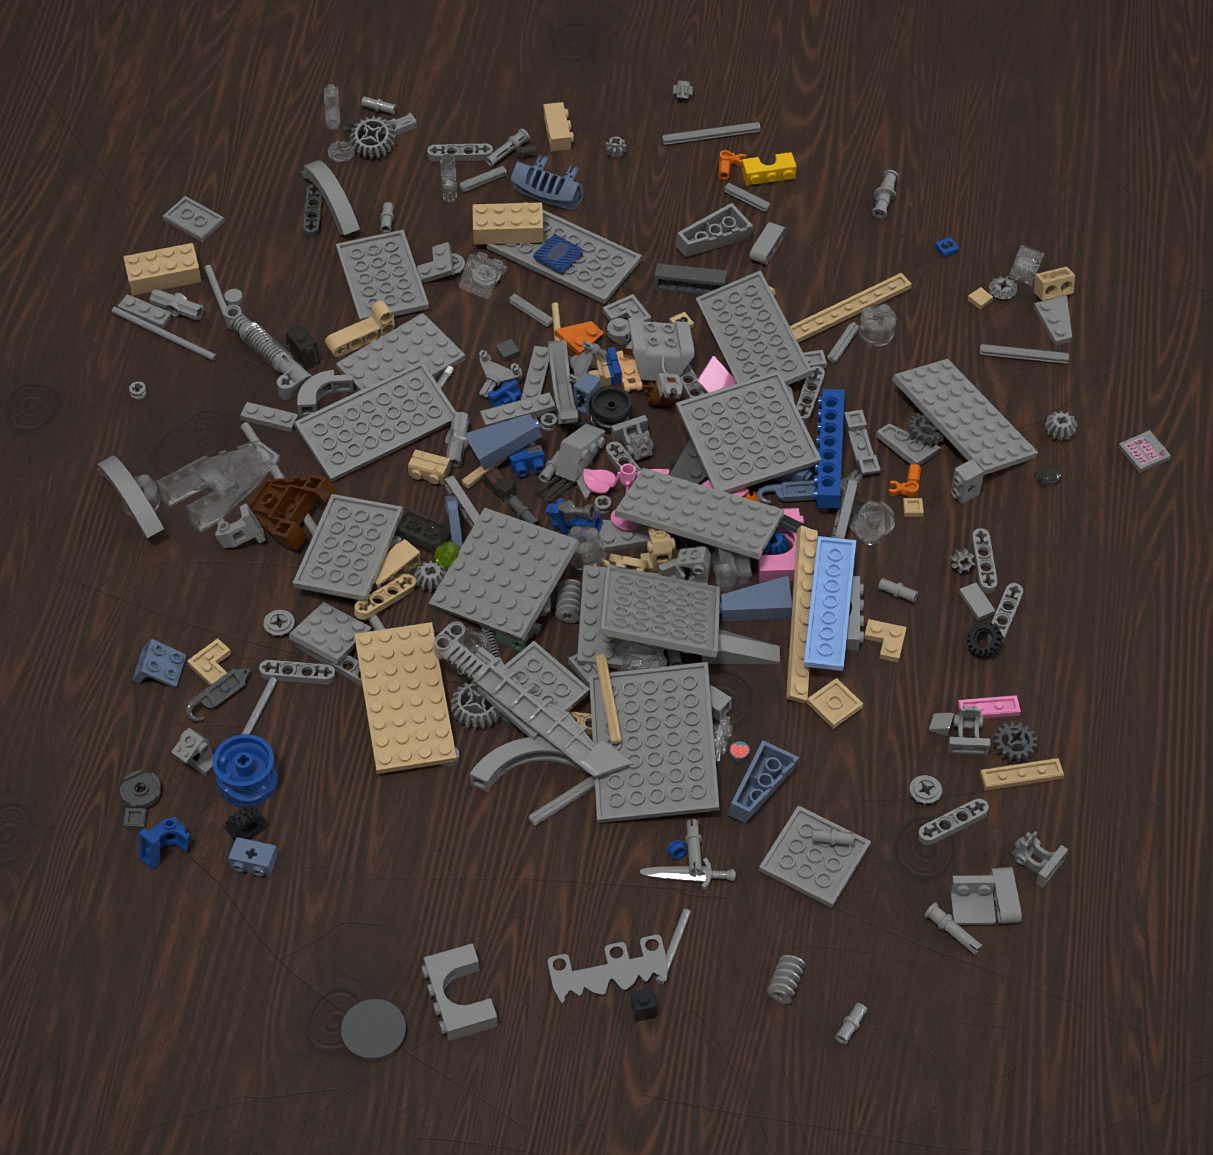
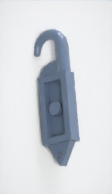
(789, 491)

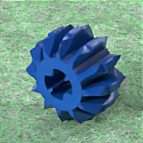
(777, 544)

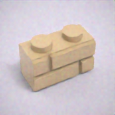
(429, 467)

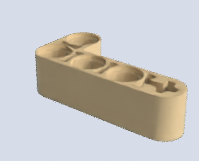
(363, 332)

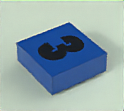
(946, 247)

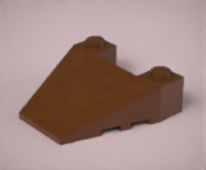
(284, 503)

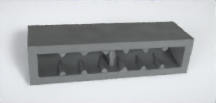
(688, 279)

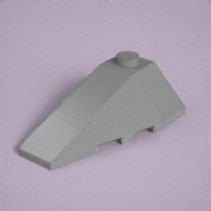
(743, 650)

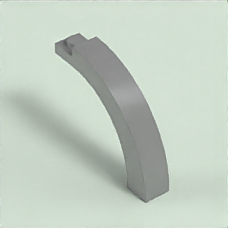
(333, 195)
(561, 387)
(131, 494)
(513, 755)

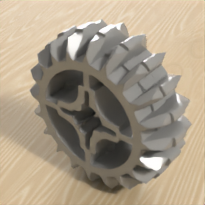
(373, 130)
(474, 710)

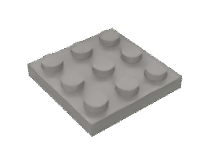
(328, 633)

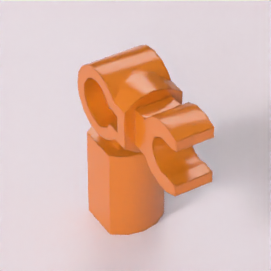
(725, 161)
(908, 489)

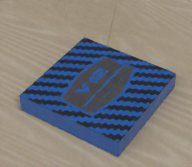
(558, 253)

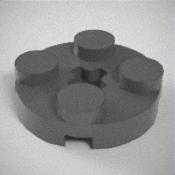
(144, 780)

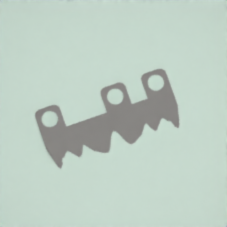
(621, 970)

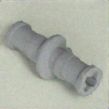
(885, 194)

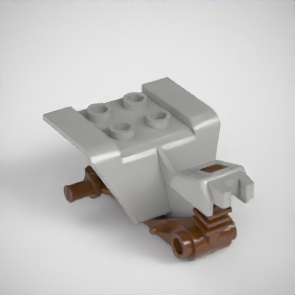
(660, 357)

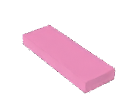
(994, 706)

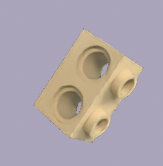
(1054, 283)

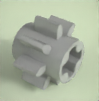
(682, 89)
(615, 147)
(963, 565)

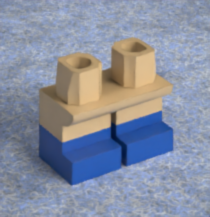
(607, 368)

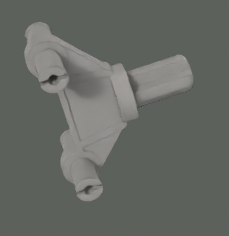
(581, 362)
(497, 374)

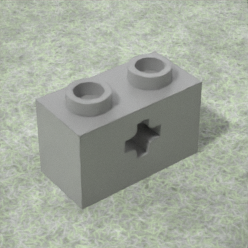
(967, 481)

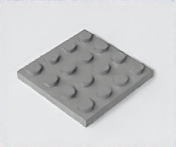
(550, 679)
(814, 866)

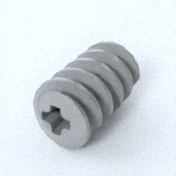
(568, 601)
(785, 978)

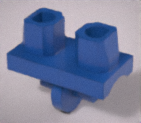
(506, 394)

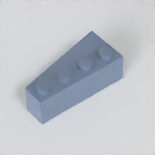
(762, 778)

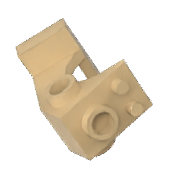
(659, 547)

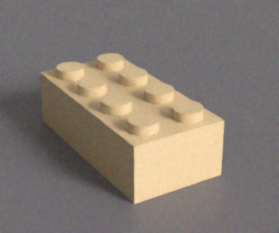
(507, 223)
(162, 269)

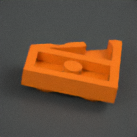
(577, 334)

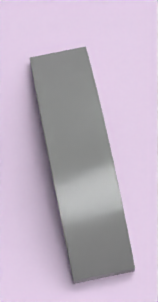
(860, 442)

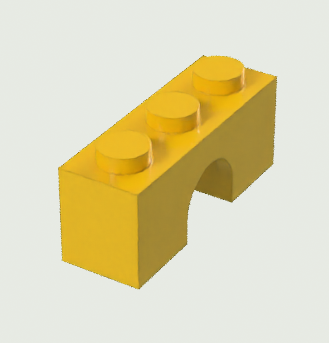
(757, 173)

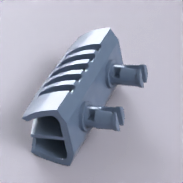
(547, 186)

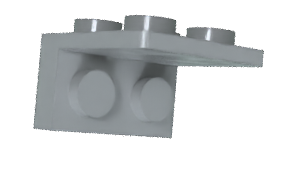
(973, 900)

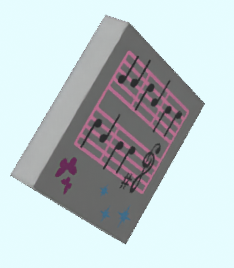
(1144, 451)

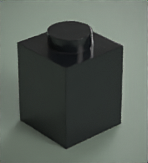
(643, 1004)

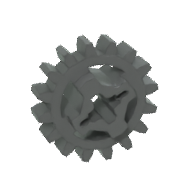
(924, 431)
(1016, 740)

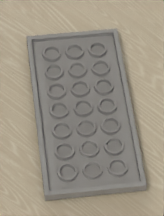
(594, 273)
(753, 331)
(964, 416)
(375, 421)
(700, 513)

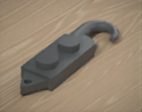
(217, 692)

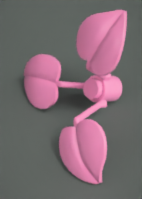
(601, 481)

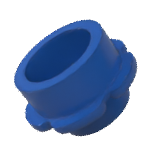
(676, 849)

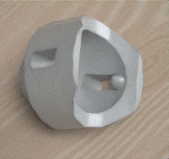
(619, 331)

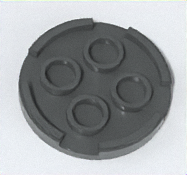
(373, 1029)

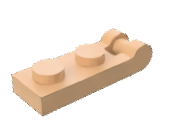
(629, 373)

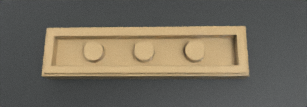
(1021, 774)

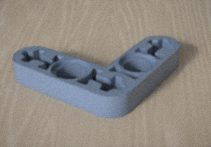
(452, 512)

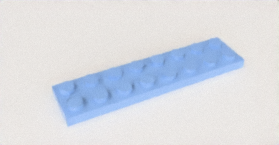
(830, 603)

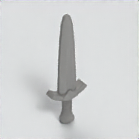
(682, 873)

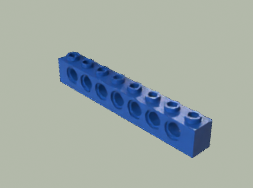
(830, 448)

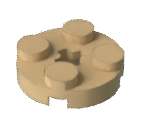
(623, 561)

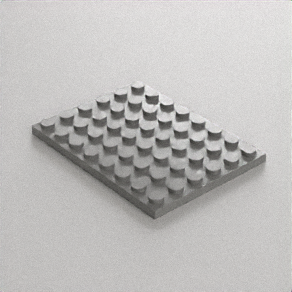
(667, 737)

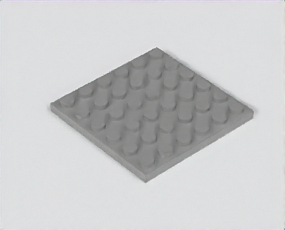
(748, 433)
(504, 573)
(660, 611)

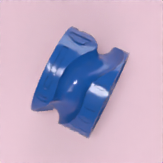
(245, 770)

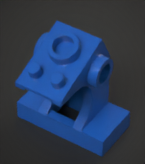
(152, 841)

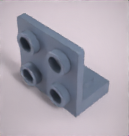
(159, 663)

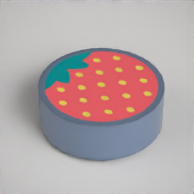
(739, 751)

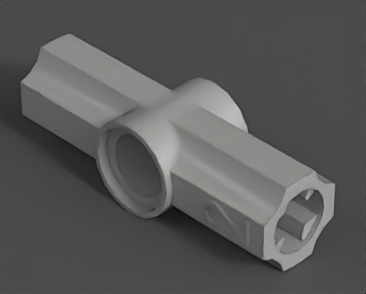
(176, 304)
(456, 439)

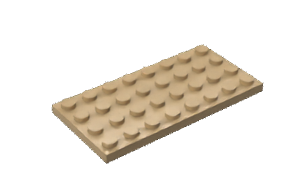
(404, 698)

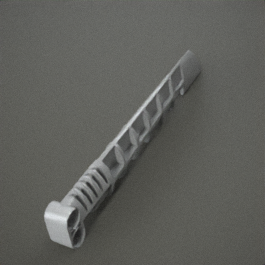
(541, 715)

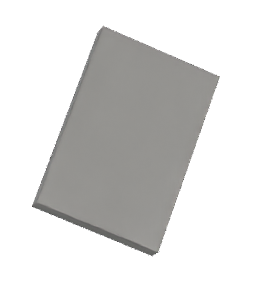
(193, 218)

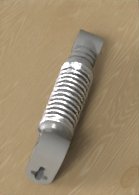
(282, 361)

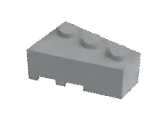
(578, 451)

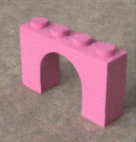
(781, 565)

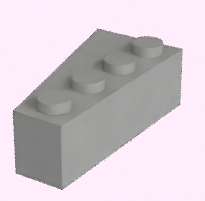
(714, 231)

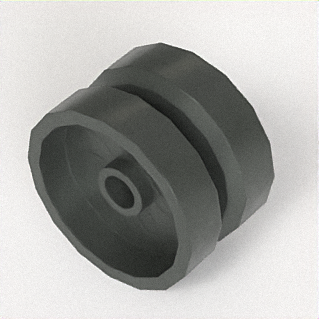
(610, 407)

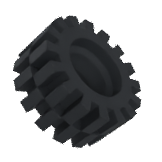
(977, 631)
(245, 823)

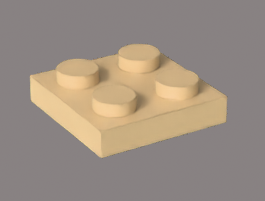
(834, 703)

